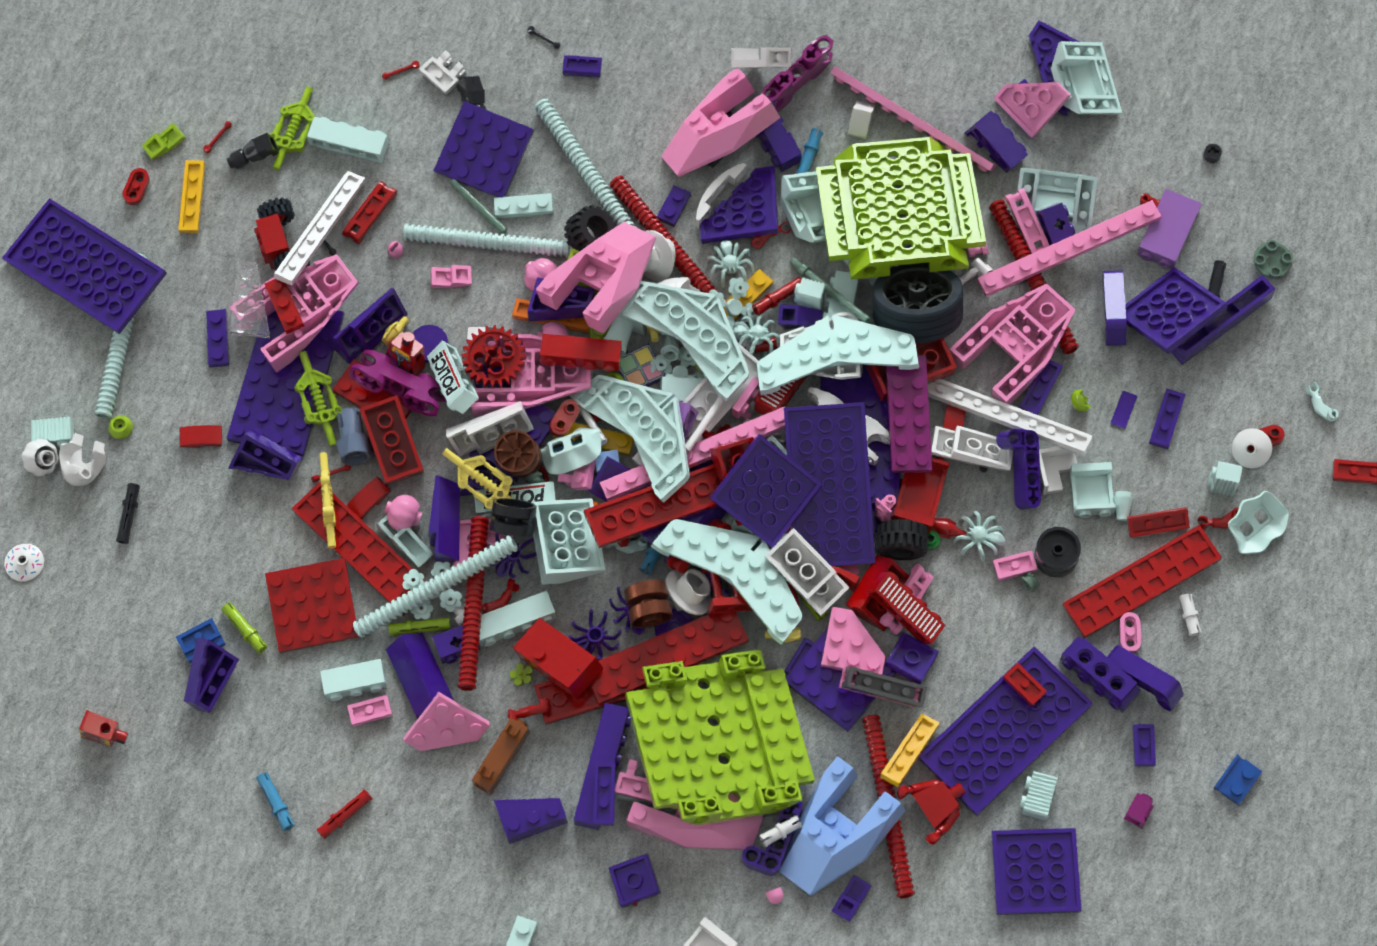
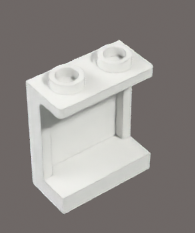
(769, 57)
(709, 935)

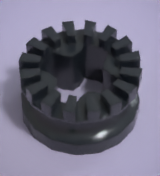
(1216, 148)

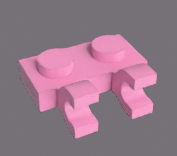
(742, 405)
(581, 478)
(632, 785)

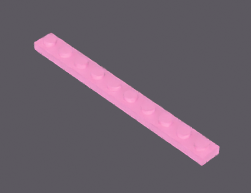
(905, 116)
(1069, 248)
(639, 478)

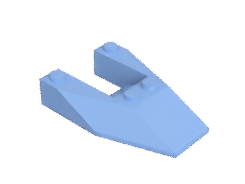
(828, 840)

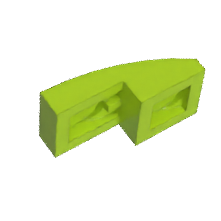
(164, 142)

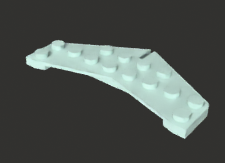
(701, 331)
(823, 348)
(651, 420)
(731, 557)

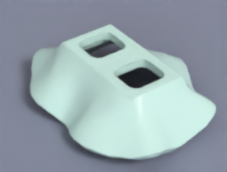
(572, 456)
(1262, 533)

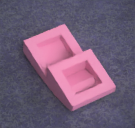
(450, 277)

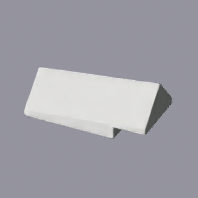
(485, 430)
(970, 448)
(807, 571)

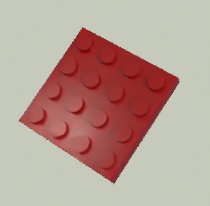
(311, 605)

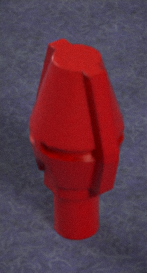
(946, 528)

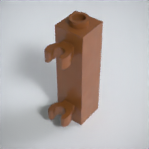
(501, 755)

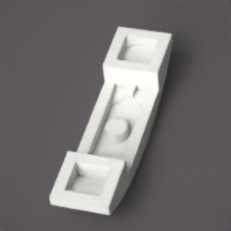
(732, 176)

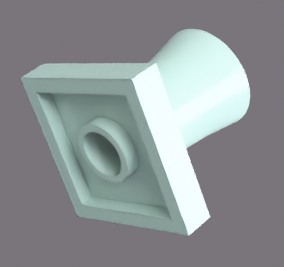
(622, 329)

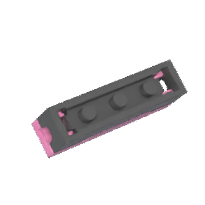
(883, 687)

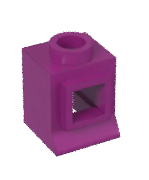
(1139, 810)

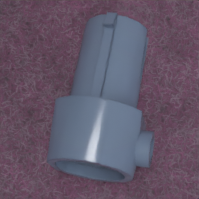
(354, 444)

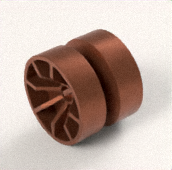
(518, 454)
(648, 603)

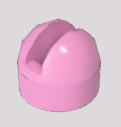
(397, 252)
(775, 896)

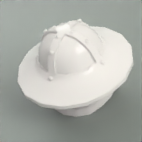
(661, 258)
(688, 591)

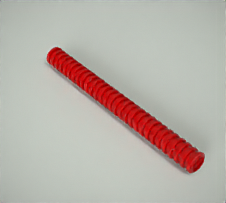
(649, 222)
(1019, 250)
(473, 609)
(894, 836)

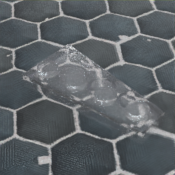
(248, 303)

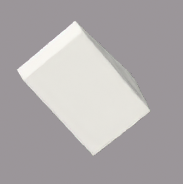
(861, 119)

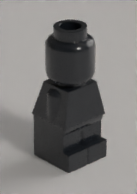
(472, 91)
(254, 150)

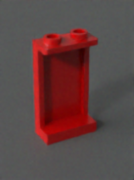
(921, 494)

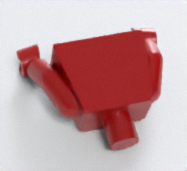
(937, 803)

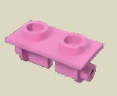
(885, 508)

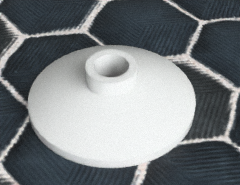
(1261, 443)

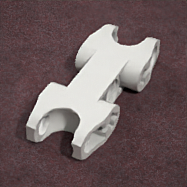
(874, 429)

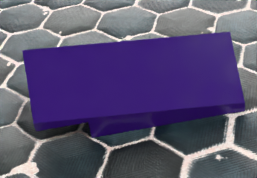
(369, 327)
(445, 520)
(417, 670)

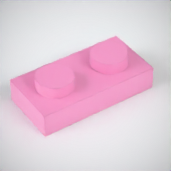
(1015, 565)
(369, 710)

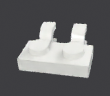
(439, 75)

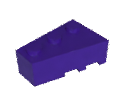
(998, 141)
(780, 145)
(571, 307)
(265, 457)
(208, 674)
(529, 816)

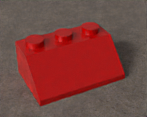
(865, 605)

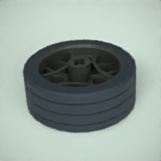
(918, 302)

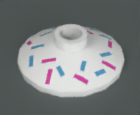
(30, 568)

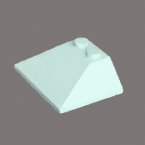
(1087, 77)
(1054, 187)
(803, 206)

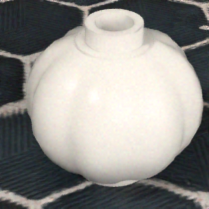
(40, 460)

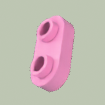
(1130, 633)

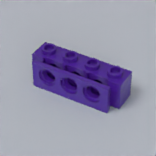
(1100, 663)

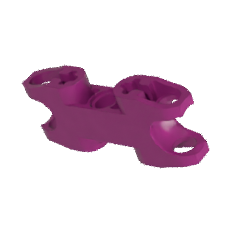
(809, 66)
(386, 375)

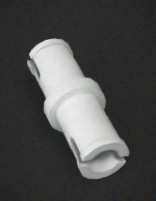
(1190, 614)
(780, 831)

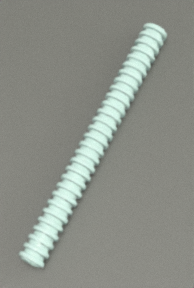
(581, 162)
(486, 240)
(113, 370)
(435, 586)

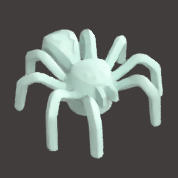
(729, 262)
(757, 333)
(979, 535)

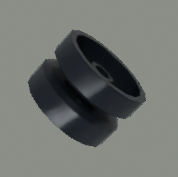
(513, 517)
(1061, 541)

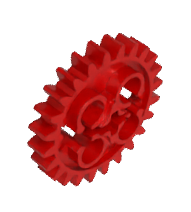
(509, 364)

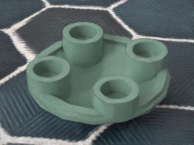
(1272, 259)

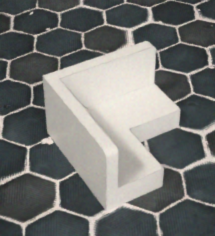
(1052, 462)

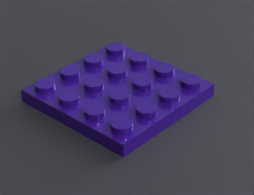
(483, 150)
(1172, 310)
(765, 490)
(822, 690)
(1036, 871)

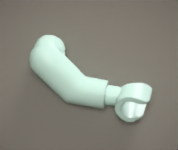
(1320, 408)
(633, 546)

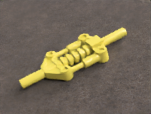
(467, 467)
(328, 509)

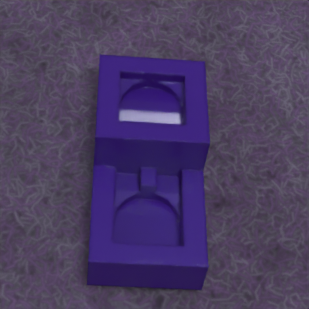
(851, 898)

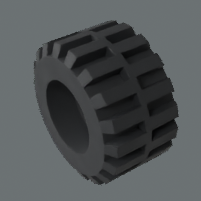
(591, 217)
(902, 539)

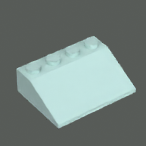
(565, 541)

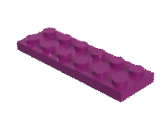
(909, 419)

